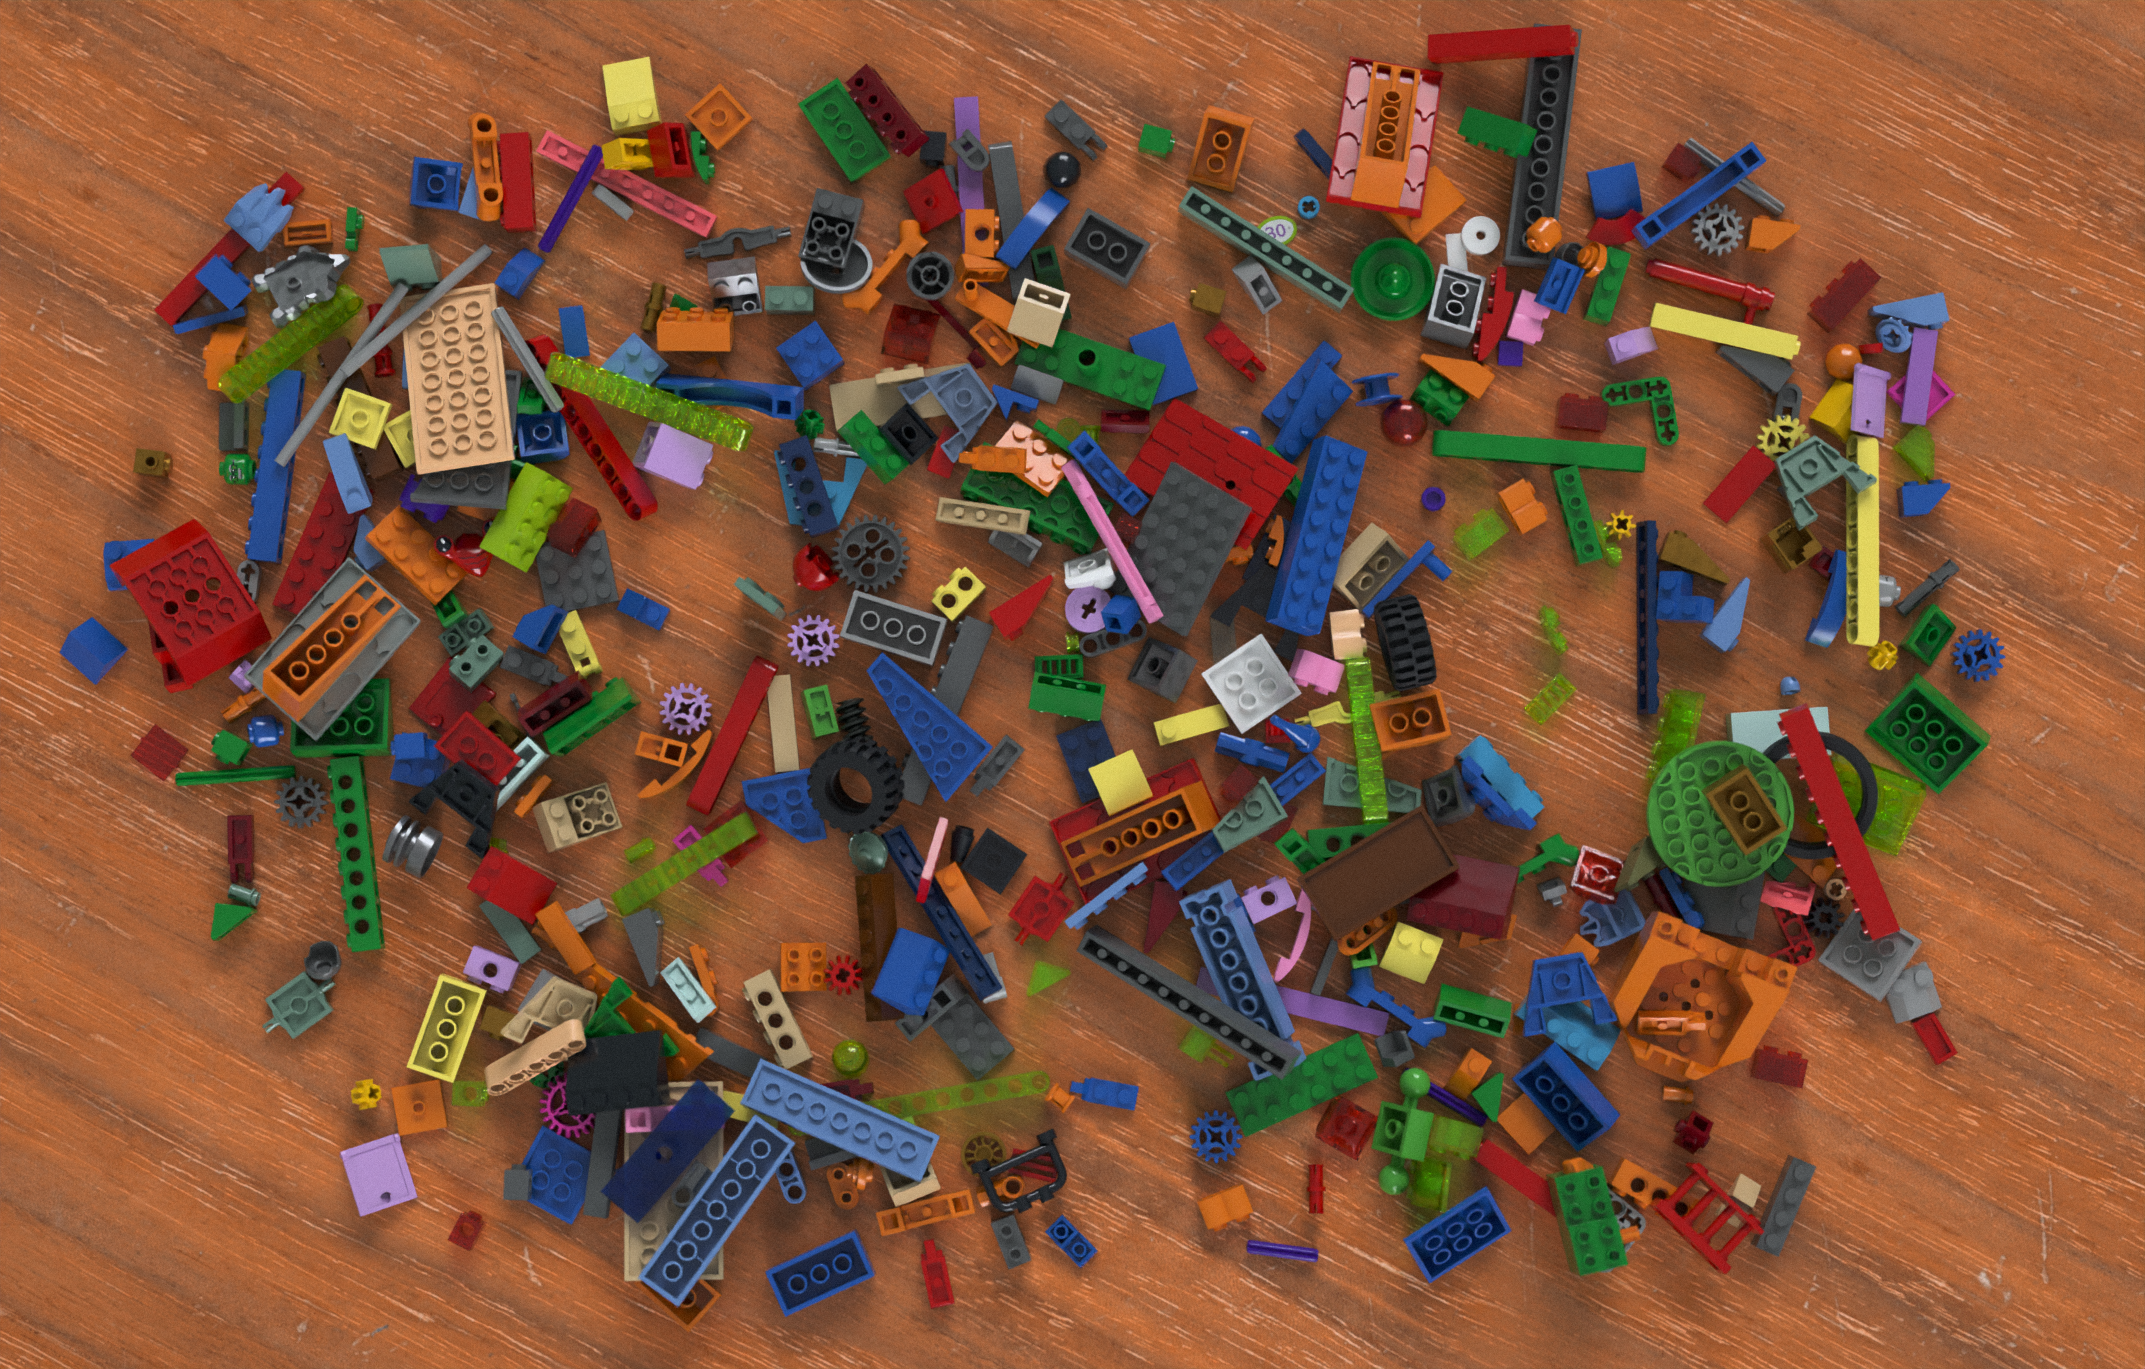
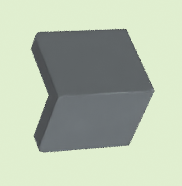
(1394, 1048)

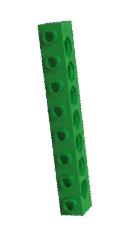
(366, 864)

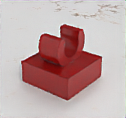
(1274, 734)

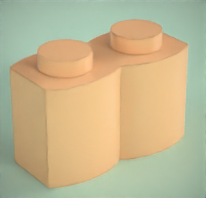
(1346, 634)

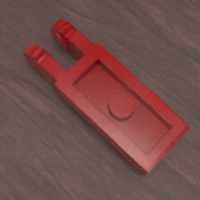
(1233, 350)

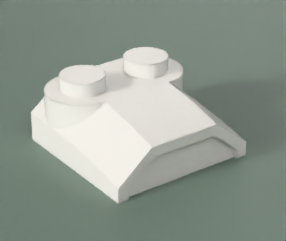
(1090, 570)

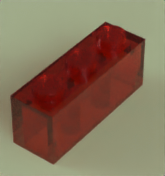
(1843, 294)

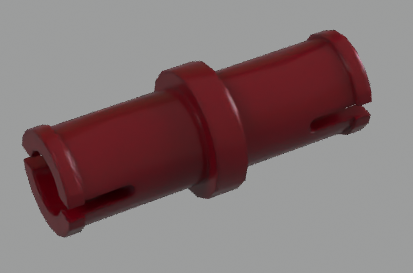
(1661, 896)

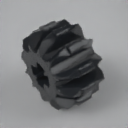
(1824, 927)

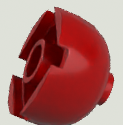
(813, 569)

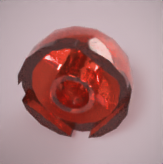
(1403, 423)

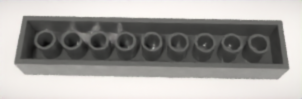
(1540, 175)

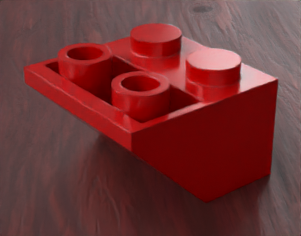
(671, 151)

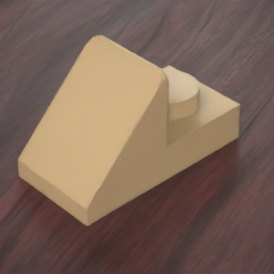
(1744, 1194)

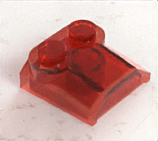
(1596, 876)
(1346, 1127)

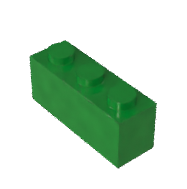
(1496, 133)
(1607, 287)
(873, 447)
(1067, 696)
(1472, 1010)

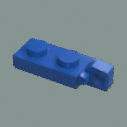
(1107, 1092)

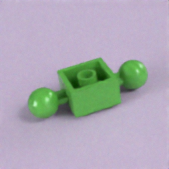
(1403, 1131)

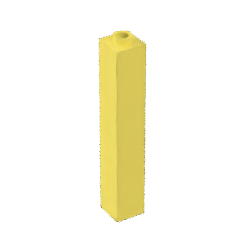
(1724, 331)

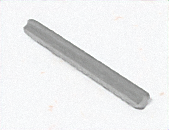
(1746, 185)
(527, 359)

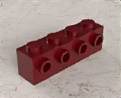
(887, 111)

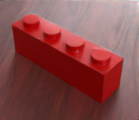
(517, 182)

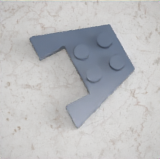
(962, 397)

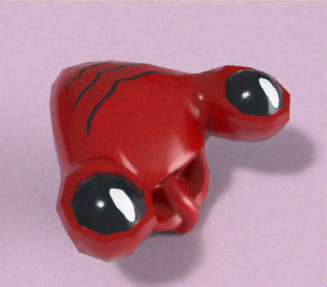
(466, 551)

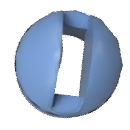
(1789, 686)

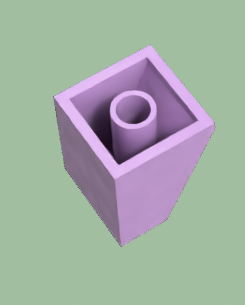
(673, 455)

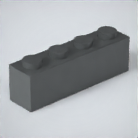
(1783, 1205)

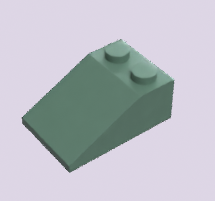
(412, 266)

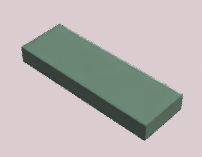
(512, 931)

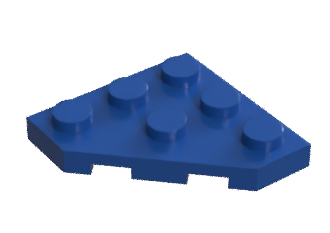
(786, 804)

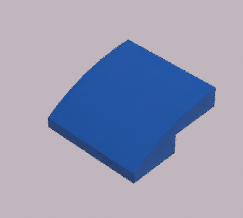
(1614, 191)

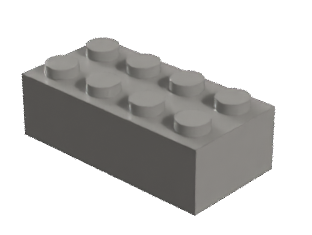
(893, 628)

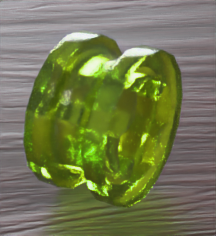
(1072, 642)

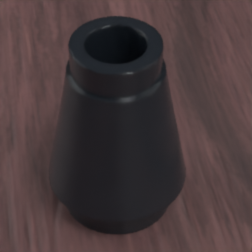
(961, 842)

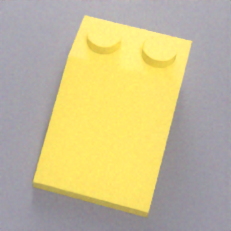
(631, 96)

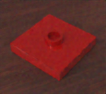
(933, 201)

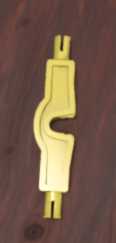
(1335, 713)

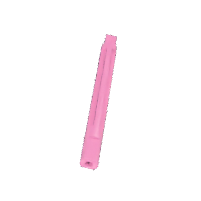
(1112, 541)

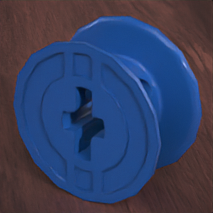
(1377, 389)

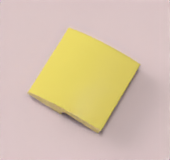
(1120, 782)

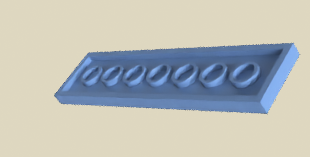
(840, 1120)

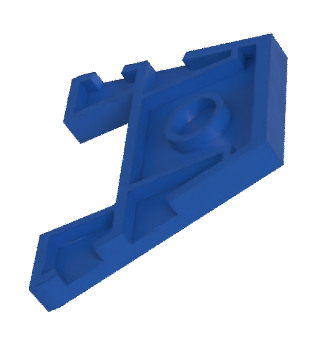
(1490, 801)
(1559, 982)

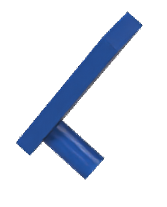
(1423, 555)

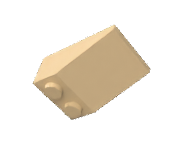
(906, 1189)

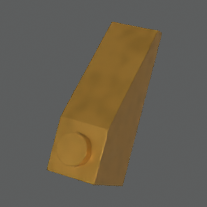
(1687, 556)

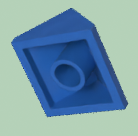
(92, 649)

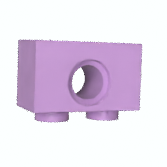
(1282, 899)
(506, 969)

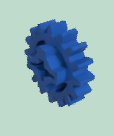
(1973, 664)
(1207, 1144)

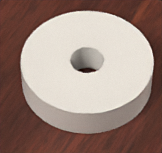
(1472, 243)

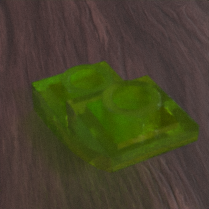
(1610, 552)
(1549, 622)

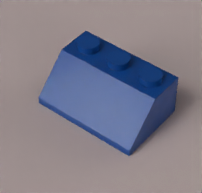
(910, 972)

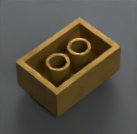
(1744, 809)

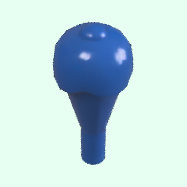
(1304, 737)

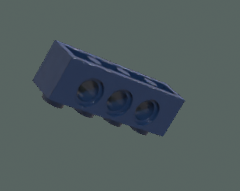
(826, 520)

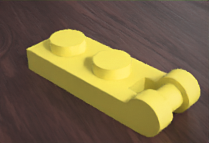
(579, 645)

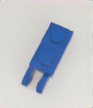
(1682, 899)

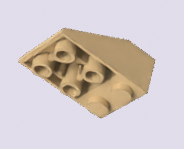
(576, 817)

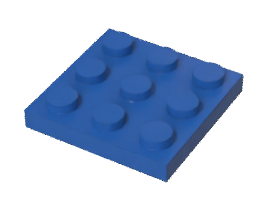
(558, 1174)

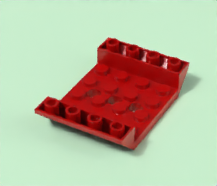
(201, 633)

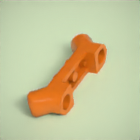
(485, 166)
(911, 245)

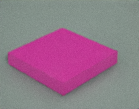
(1939, 394)

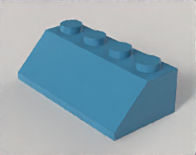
(1575, 1032)

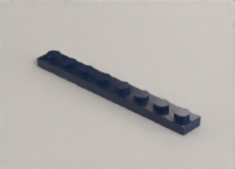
(1646, 618)
(942, 915)

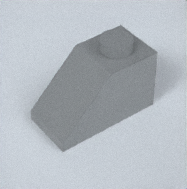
(1257, 284)

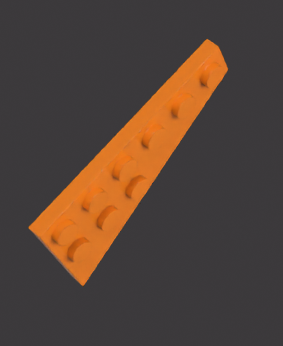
(645, 1018)

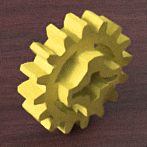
(1791, 435)

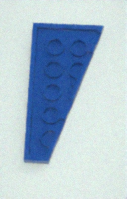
(937, 735)

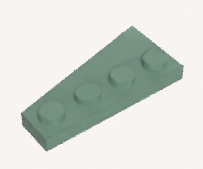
(1342, 789)

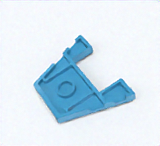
(838, 492)

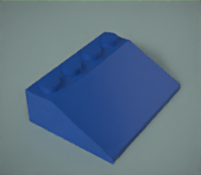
(1457, 1235)

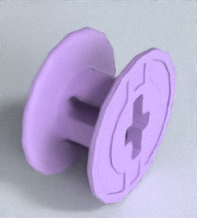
(1083, 597)

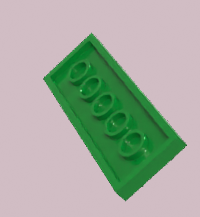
(1312, 1082)

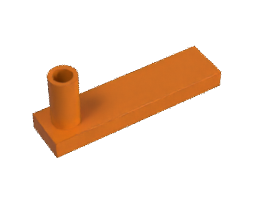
(988, 305)

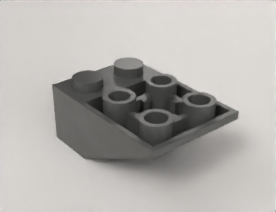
(831, 228)

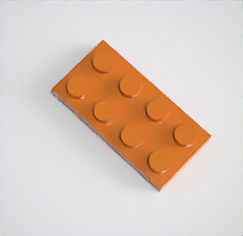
(412, 553)

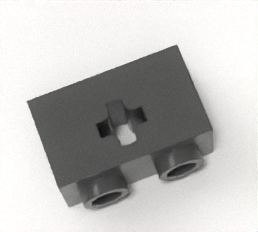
(1011, 1240)

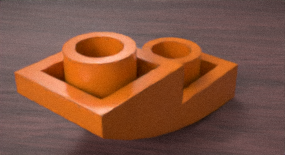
(1276, 534)

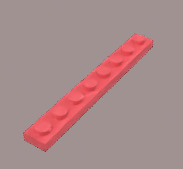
(630, 186)

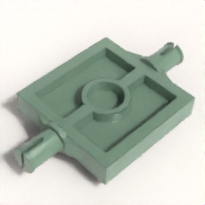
(299, 1005)

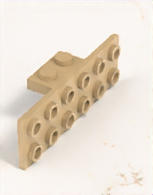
(880, 396)

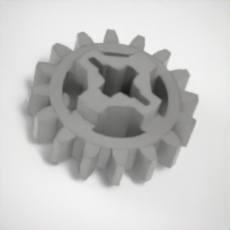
(1726, 233)

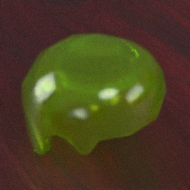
(850, 1058)

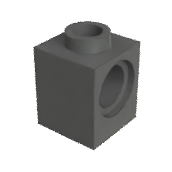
(518, 1183)

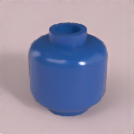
(265, 731)

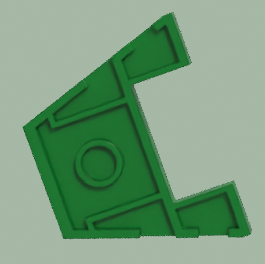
(609, 1021)

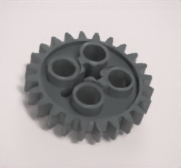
(857, 536)

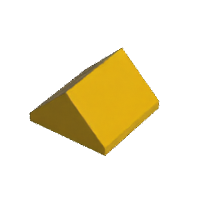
(1835, 411)

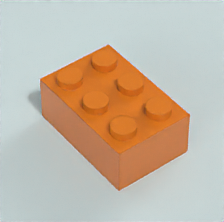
(695, 330)

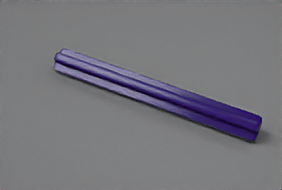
(571, 199)

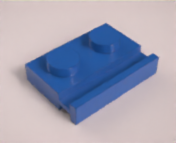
(1559, 285)

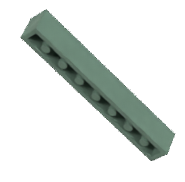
(1265, 249)

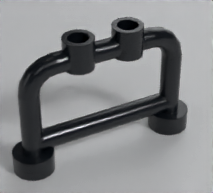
(1023, 1203)

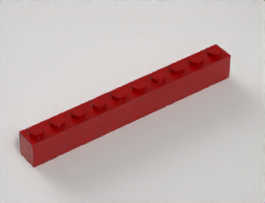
(1839, 822)

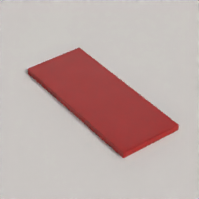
(1739, 484)

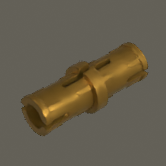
(653, 307)

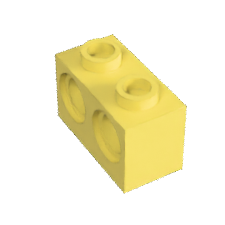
(963, 598)

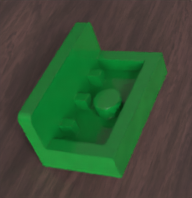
(1439, 397)

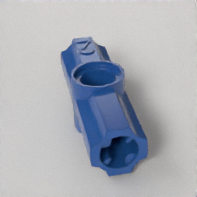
(1252, 752)

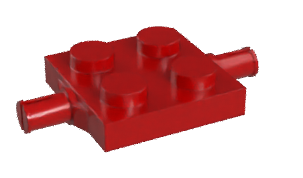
(1041, 908)

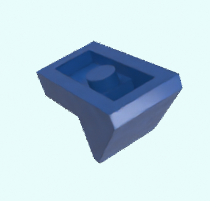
(1007, 398)
(643, 609)

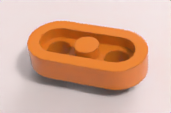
(842, 1186)

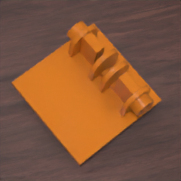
(802, 966)

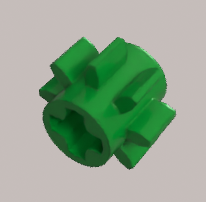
(809, 424)

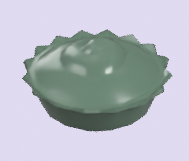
(868, 852)

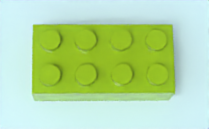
(530, 511)

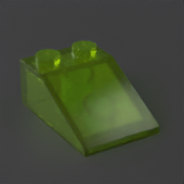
(1430, 1183)

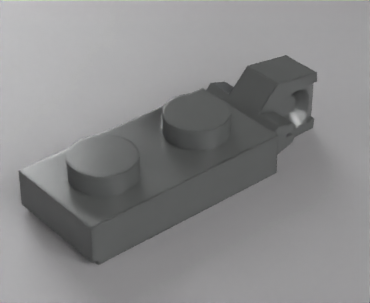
(531, 666)
(996, 765)

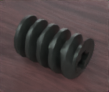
(853, 719)

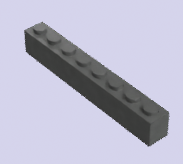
(951, 691)

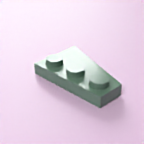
(1251, 817)

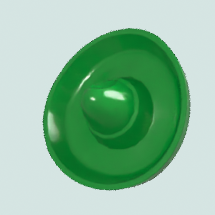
(1392, 279)

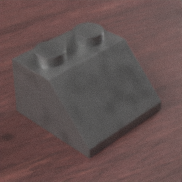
(1162, 669)

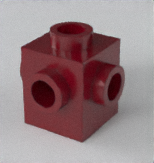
(1690, 1136)

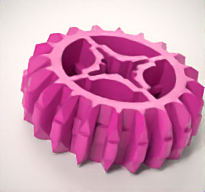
(554, 1114)

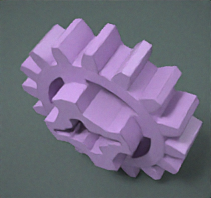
(806, 649)
(680, 700)

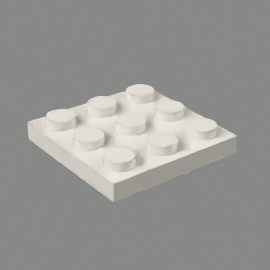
(1251, 683)

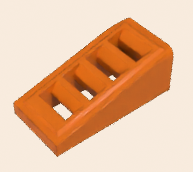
(980, 269)

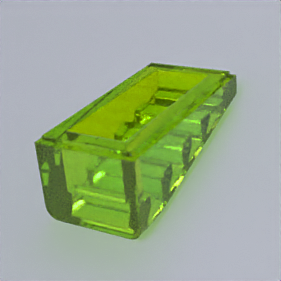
(1536, 713)

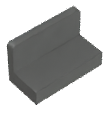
(234, 426)
(825, 1154)

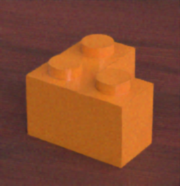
(224, 351)

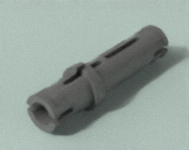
(1923, 591)

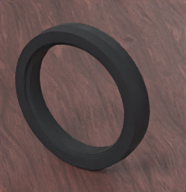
(1868, 806)

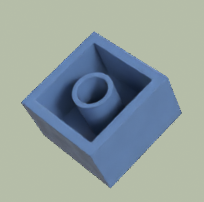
(637, 361)

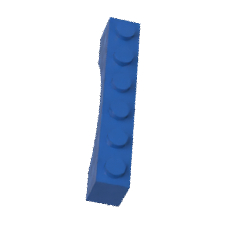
(1698, 196)
(770, 399)

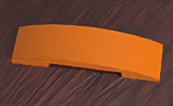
(701, 746)
(925, 1212)

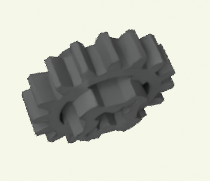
(301, 812)

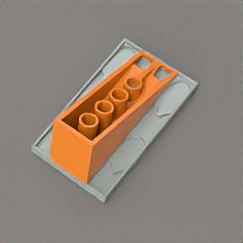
(332, 649)

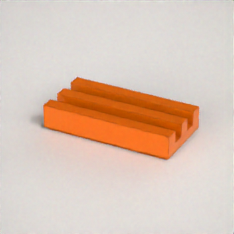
(312, 242)

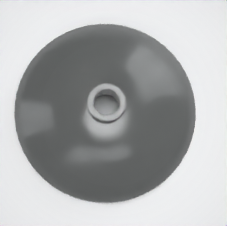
(845, 280)

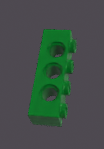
(1576, 515)
(1318, 837)

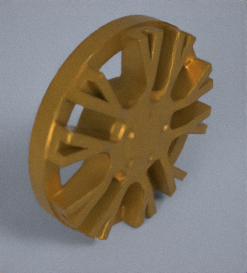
(982, 1151)

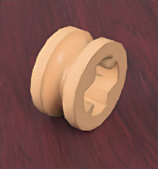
(1842, 891)

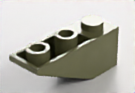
(1639, 865)

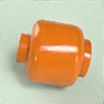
(1544, 234)

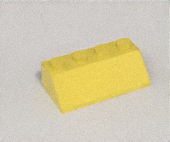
(446, 1028)

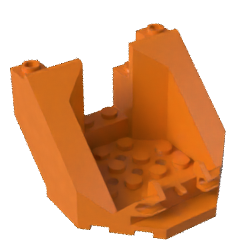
(1734, 984)

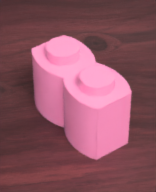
(1527, 319)
(1316, 671)

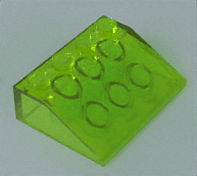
(1896, 805)

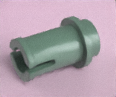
(244, 895)

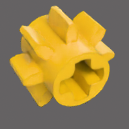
(1626, 527)
(1882, 655)
(366, 1094)

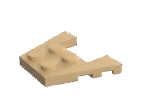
(551, 1007)

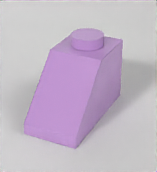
(1630, 345)

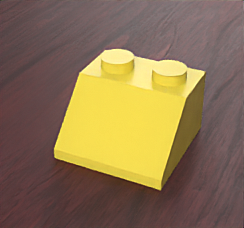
(1410, 952)

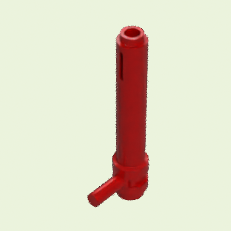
(1747, 294)

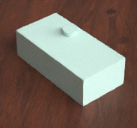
(1761, 729)

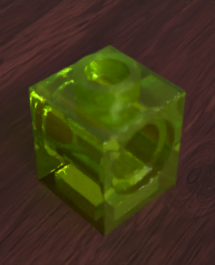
(459, 1093)

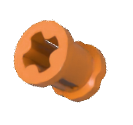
(1060, 1097)

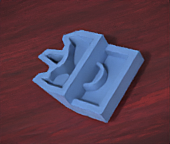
(259, 216)
(1612, 922)

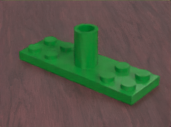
(1112, 374)

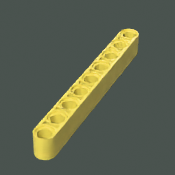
(1862, 546)

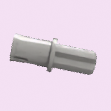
(833, 446)

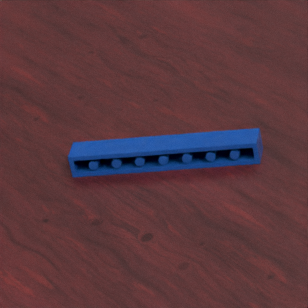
(272, 479)

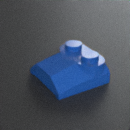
(435, 184)
(542, 437)
(115, 551)

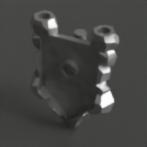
(300, 281)

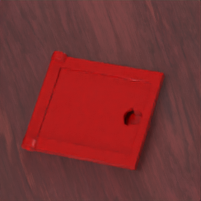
(449, 699)

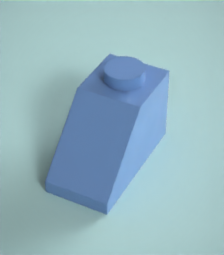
(367, 555)

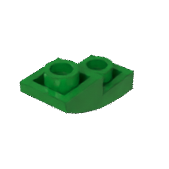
(703, 163)

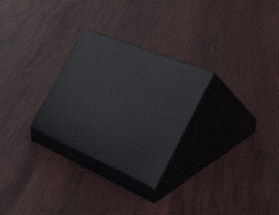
(908, 433)

